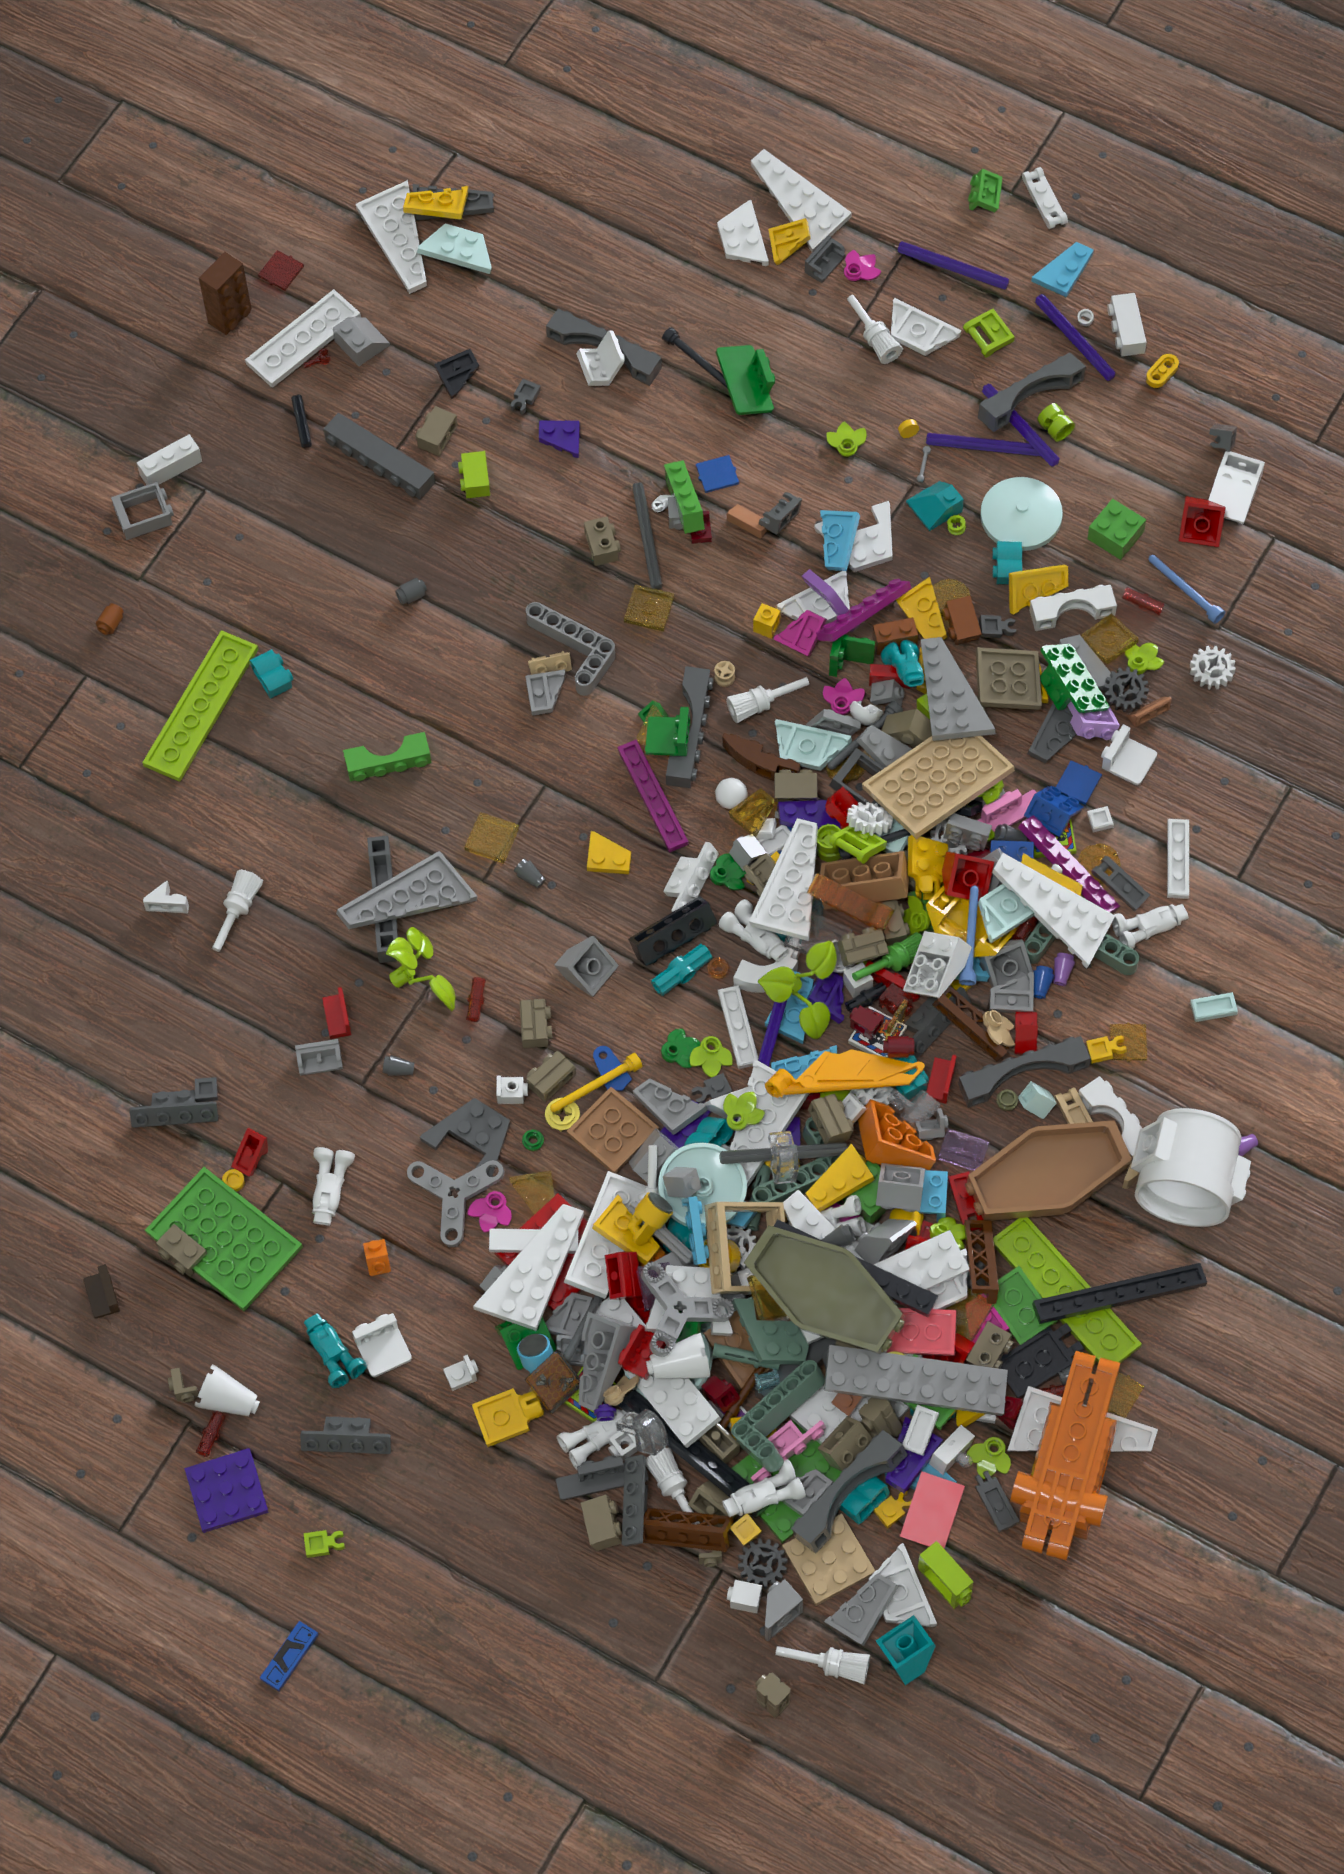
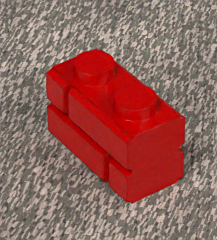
(622, 1275)

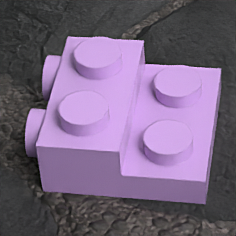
(1094, 724)

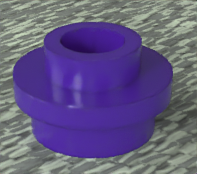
(605, 1413)

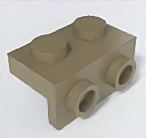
(760, 872)
(180, 1249)

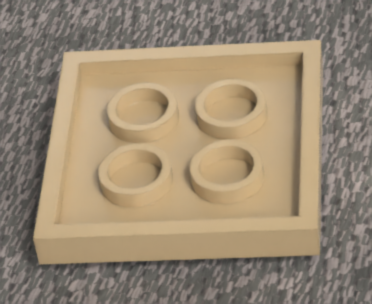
(834, 1567)

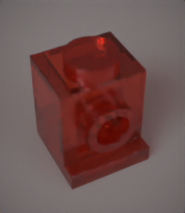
(892, 999)

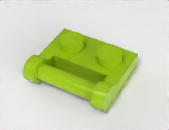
(994, 329)
(868, 844)

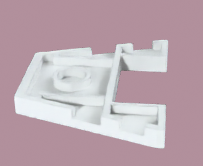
(871, 544)
(692, 1283)

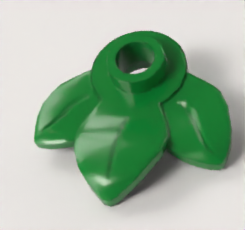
(730, 872)
(681, 1046)

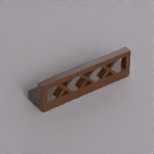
(966, 1024)
(986, 1256)
(685, 1533)

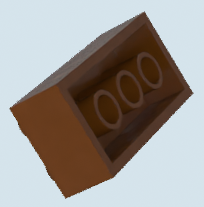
(225, 293)

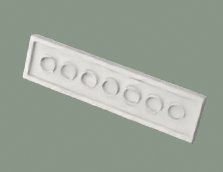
(923, 1265)
(673, 1398)

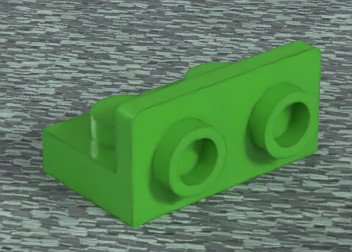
(985, 190)

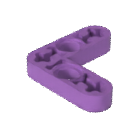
(826, 593)

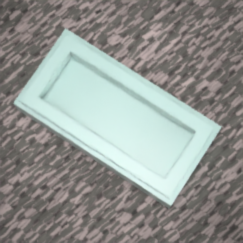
(1214, 1007)

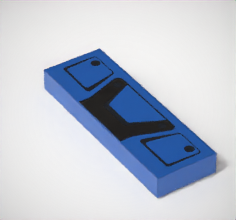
(289, 1656)

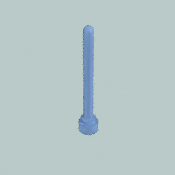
(1214, 613)
(968, 976)

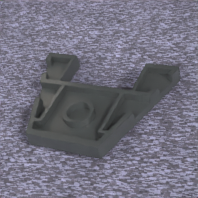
(475, 1126)

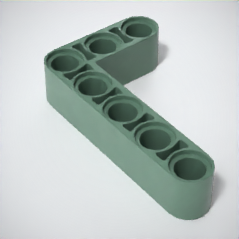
(1114, 960)
(805, 1173)
(772, 1410)

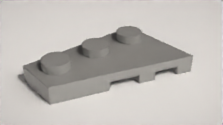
(667, 1106)

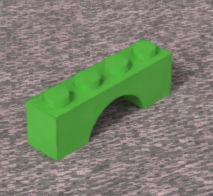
(687, 502)
(363, 764)

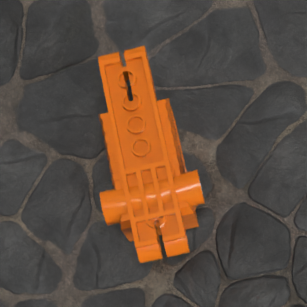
(1070, 1461)

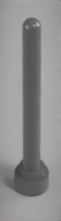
(891, 708)
(576, 1339)

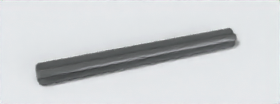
(647, 536)
(765, 1154)

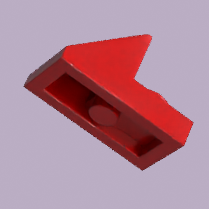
(1025, 1032)
(249, 1152)

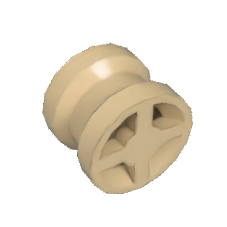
(724, 668)

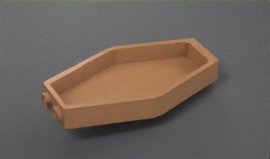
(1048, 1170)

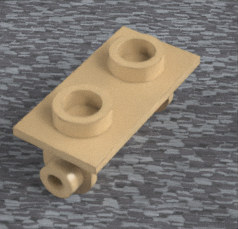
(555, 662)

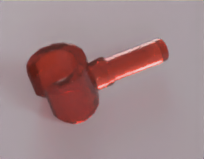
(322, 358)

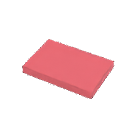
(926, 1334)
(932, 1510)

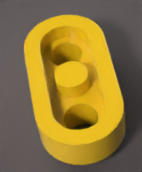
(1161, 372)

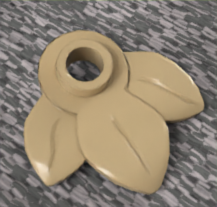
(998, 1028)
(615, 1394)

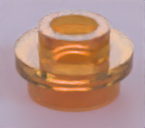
(717, 962)

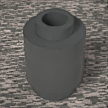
(411, 591)

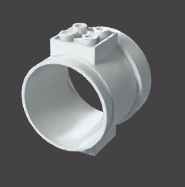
(1190, 1167)

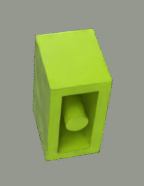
(475, 474)

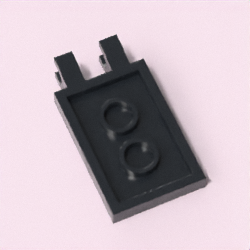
(1039, 1359)

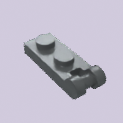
(1120, 883)

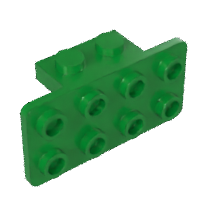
(747, 378)
(1069, 680)

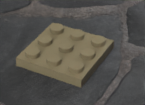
(1008, 678)

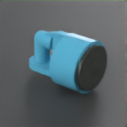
(534, 1351)

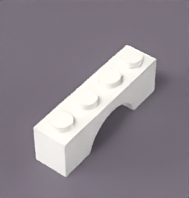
(1096, 601)
(1099, 1098)

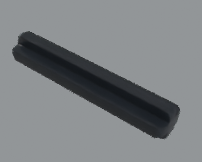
(301, 421)

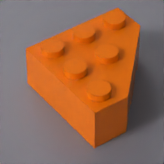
(892, 1141)

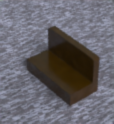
(101, 1293)

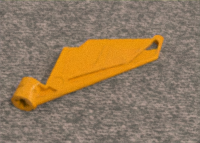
(844, 1072)

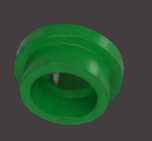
(533, 1134)

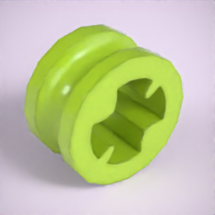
(959, 530)

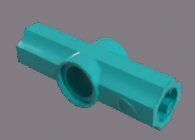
(681, 969)

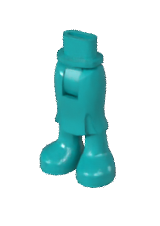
(905, 663)
(332, 1350)

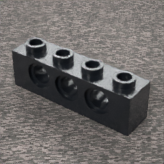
(661, 931)

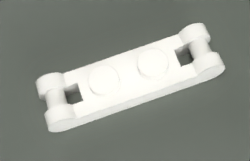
(1044, 198)

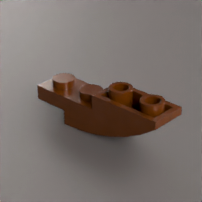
(751, 756)

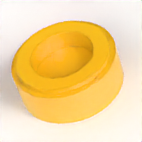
(908, 428)
(234, 1179)

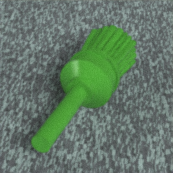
(899, 957)

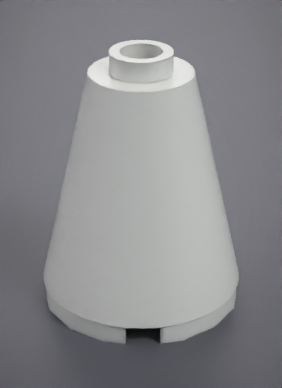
(684, 1361)
(226, 1395)

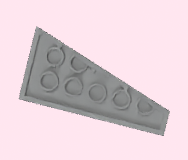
(951, 701)
(417, 890)

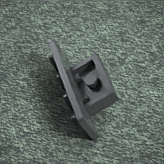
(929, 1023)
(172, 1109)
(346, 1435)
(593, 1478)
(634, 1500)

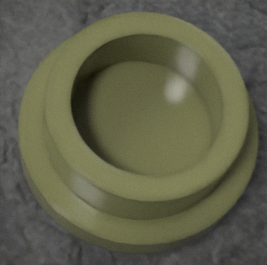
(1007, 1100)

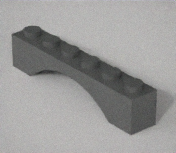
(572, 330)
(1060, 374)
(695, 689)
(381, 871)
(1064, 1057)
(879, 1457)

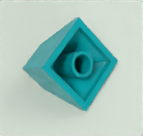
(936, 504)
(907, 1649)

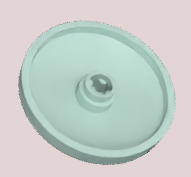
(1021, 512)
(717, 1180)

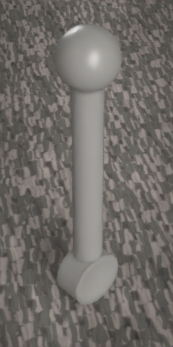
(926, 450)

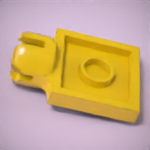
(926, 865)
(506, 1415)

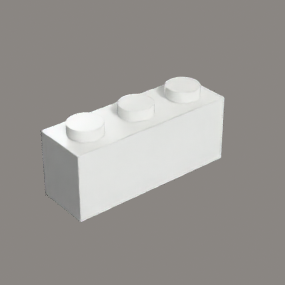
(1127, 324)
(169, 461)

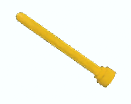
(631, 1063)

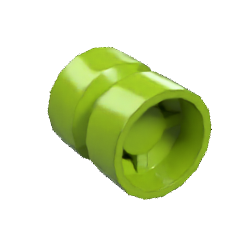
(1057, 424)
(824, 850)

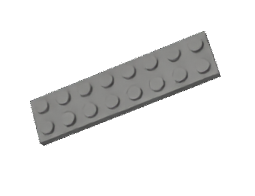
(915, 1380)

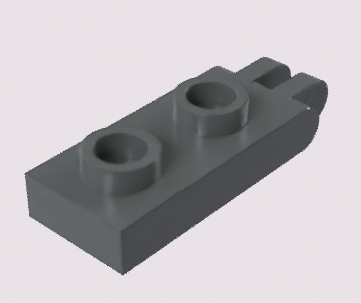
(996, 1502)

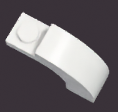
(749, 974)

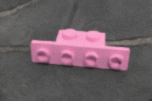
(1007, 809)
(790, 1441)

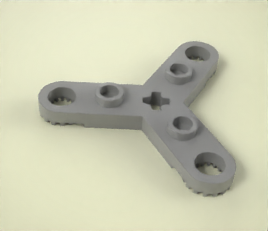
(454, 1208)
(669, 1296)

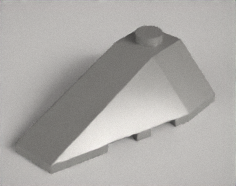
(603, 1342)

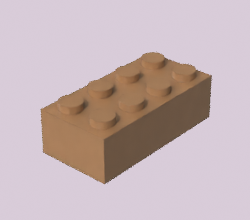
(878, 879)

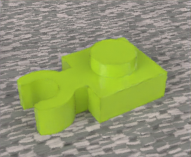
(319, 1543)

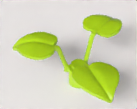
(403, 952)
(783, 982)

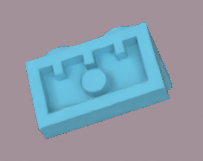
(934, 1193)

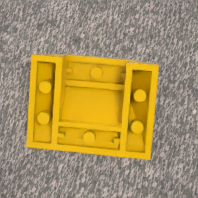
(950, 918)

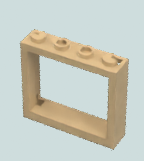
(718, 1240)

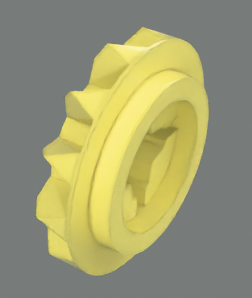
(554, 1120)

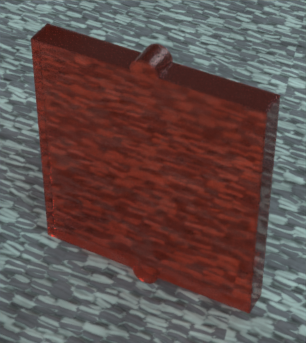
(281, 270)

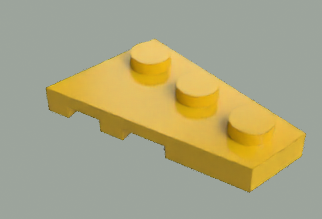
(923, 607)
(840, 1180)
(614, 1227)

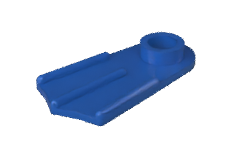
(608, 1064)

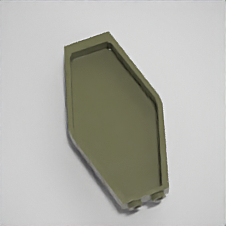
(825, 1290)

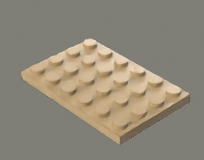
(937, 780)

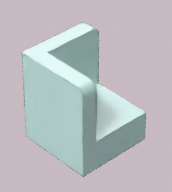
(1037, 1100)

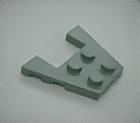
(771, 1340)

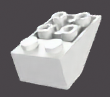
(1236, 484)
(936, 964)

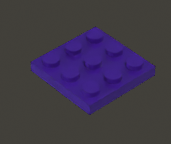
(226, 1490)

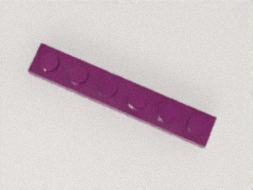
(864, 610)
(652, 796)
(1057, 854)

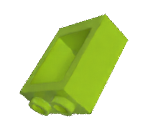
(945, 1575)

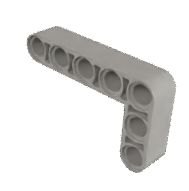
(575, 641)

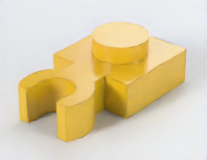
(1102, 1049)
(892, 1510)

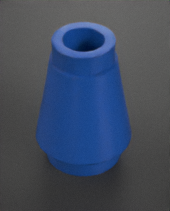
(1042, 980)

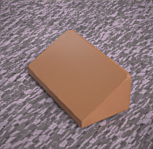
(746, 520)
(1150, 711)

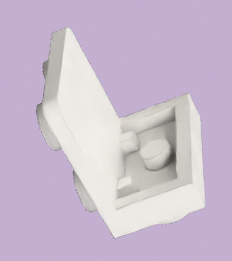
(602, 363)
(1127, 757)
(381, 1345)

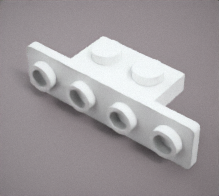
(690, 876)

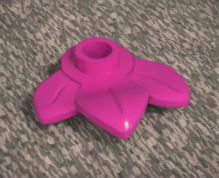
(861, 265)
(843, 695)
(489, 1214)

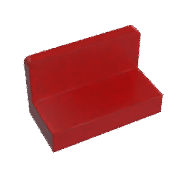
(884, 672)
(336, 1015)
(941, 1078)

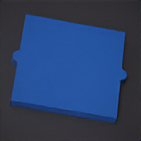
(717, 474)
(1078, 782)

